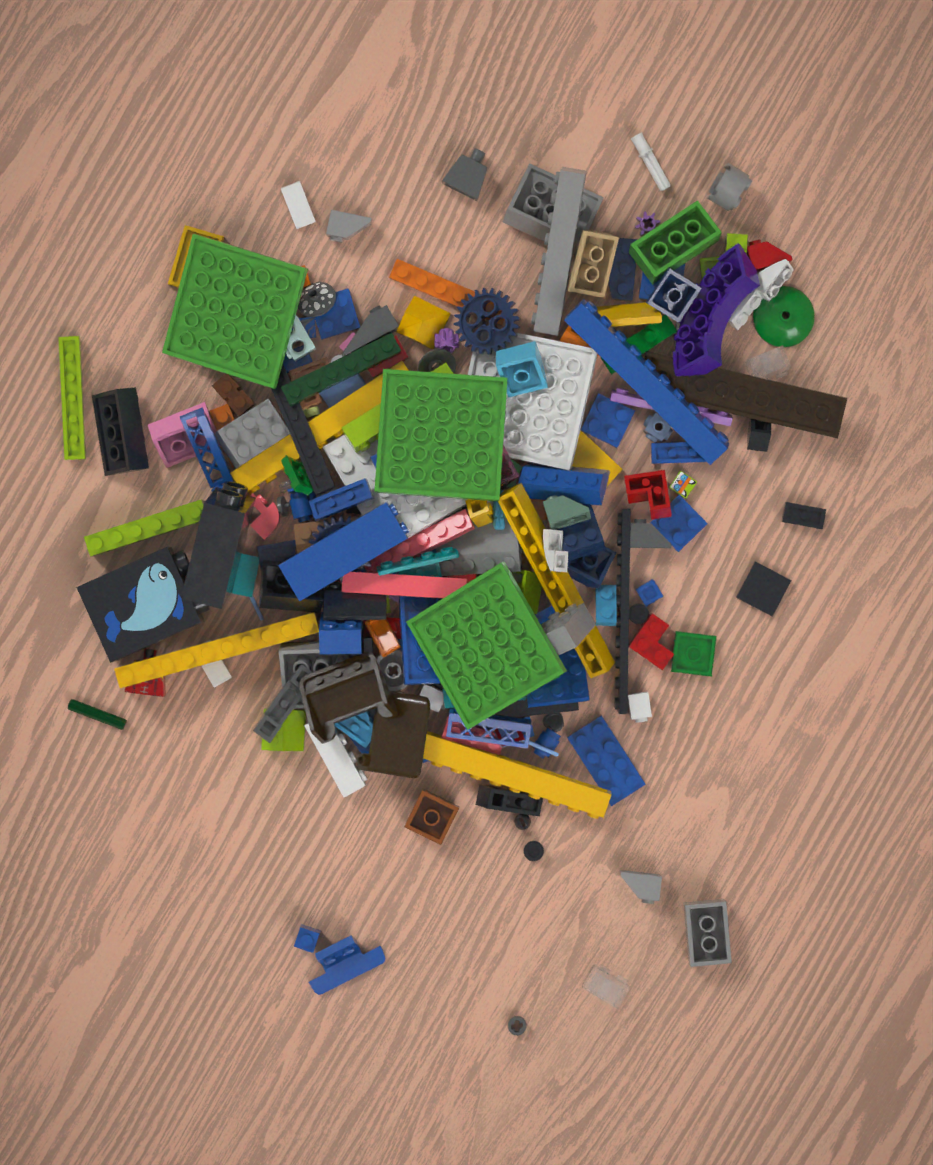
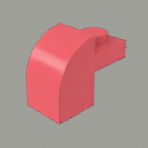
(269, 518)

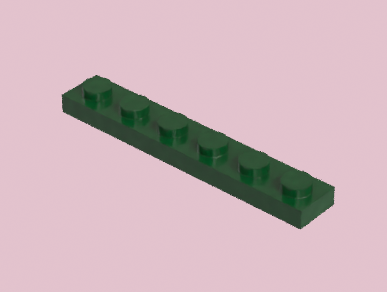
(341, 369)

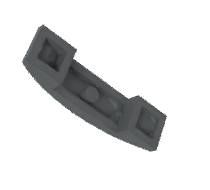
(281, 706)

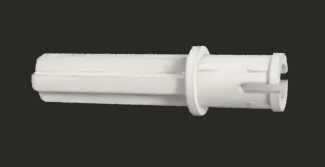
(650, 161)

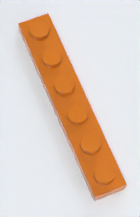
(434, 285)

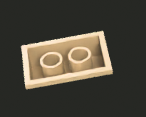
(593, 263)

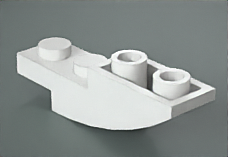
(770, 282)

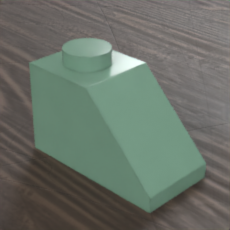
(564, 512)

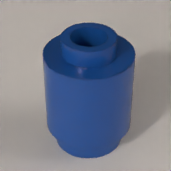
(300, 507)
(547, 739)

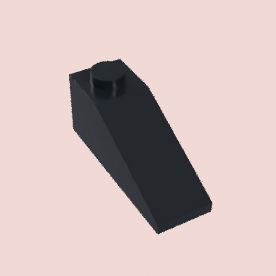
(508, 801)

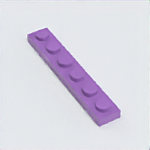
(622, 396)

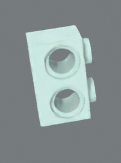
(299, 334)

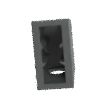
(467, 175)

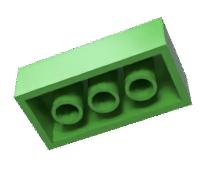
(675, 242)

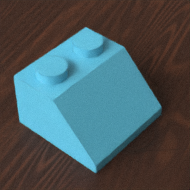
(522, 367)

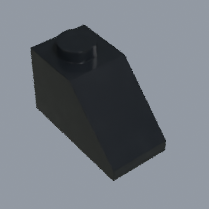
(758, 435)

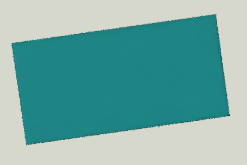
(246, 575)

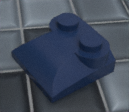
(673, 295)
(591, 568)

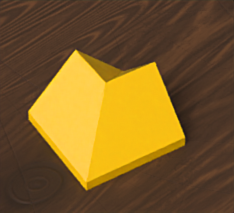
(422, 322)

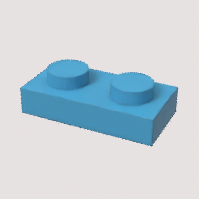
(606, 605)

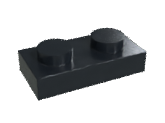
(803, 515)

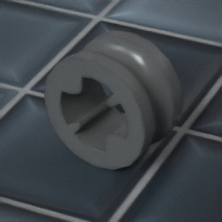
(512, 1021)

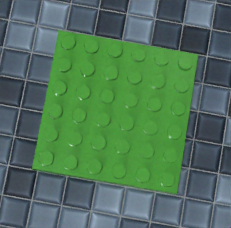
(234, 310)
(441, 435)
(486, 645)

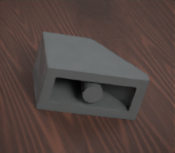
(646, 536)

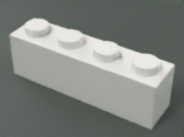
(340, 763)

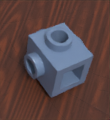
(653, 434)

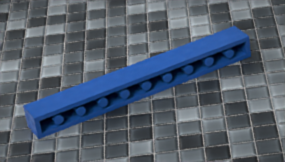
(647, 382)

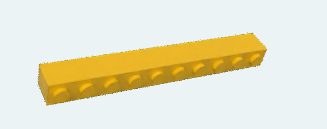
(324, 427)
(557, 585)
(216, 650)
(517, 776)

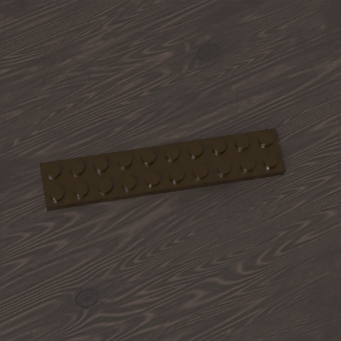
(758, 398)

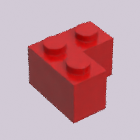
(651, 488)
(647, 645)

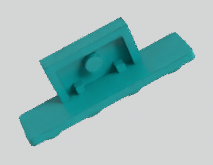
(424, 565)

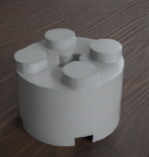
(728, 187)
(394, 681)

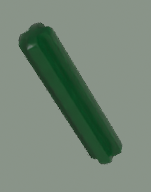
(97, 714)

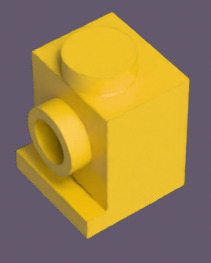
(480, 512)

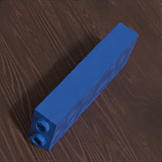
(344, 550)

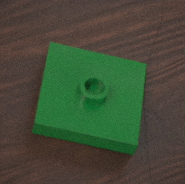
(693, 653)

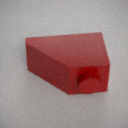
(765, 254)

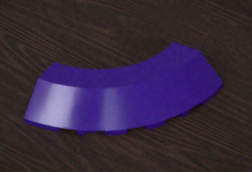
(707, 317)

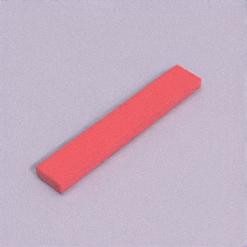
(400, 585)

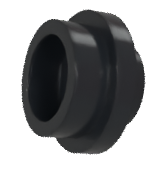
(638, 613)
(533, 851)

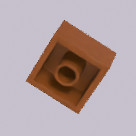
(431, 816)

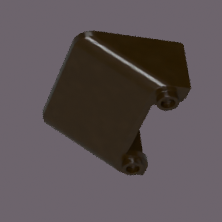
(343, 693)
(399, 741)

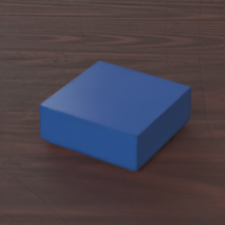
(649, 592)

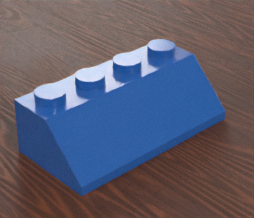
(577, 484)

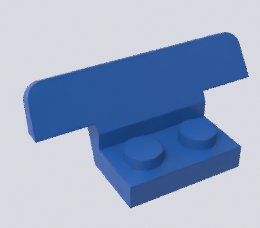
(344, 962)

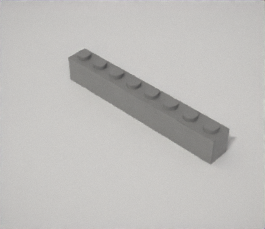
(559, 250)

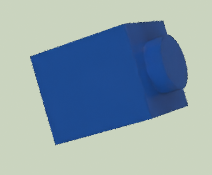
(307, 938)

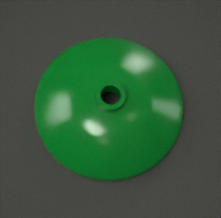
(781, 331)

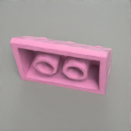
(172, 438)

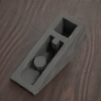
(377, 325)

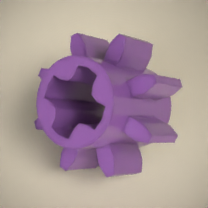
(645, 219)
(447, 340)

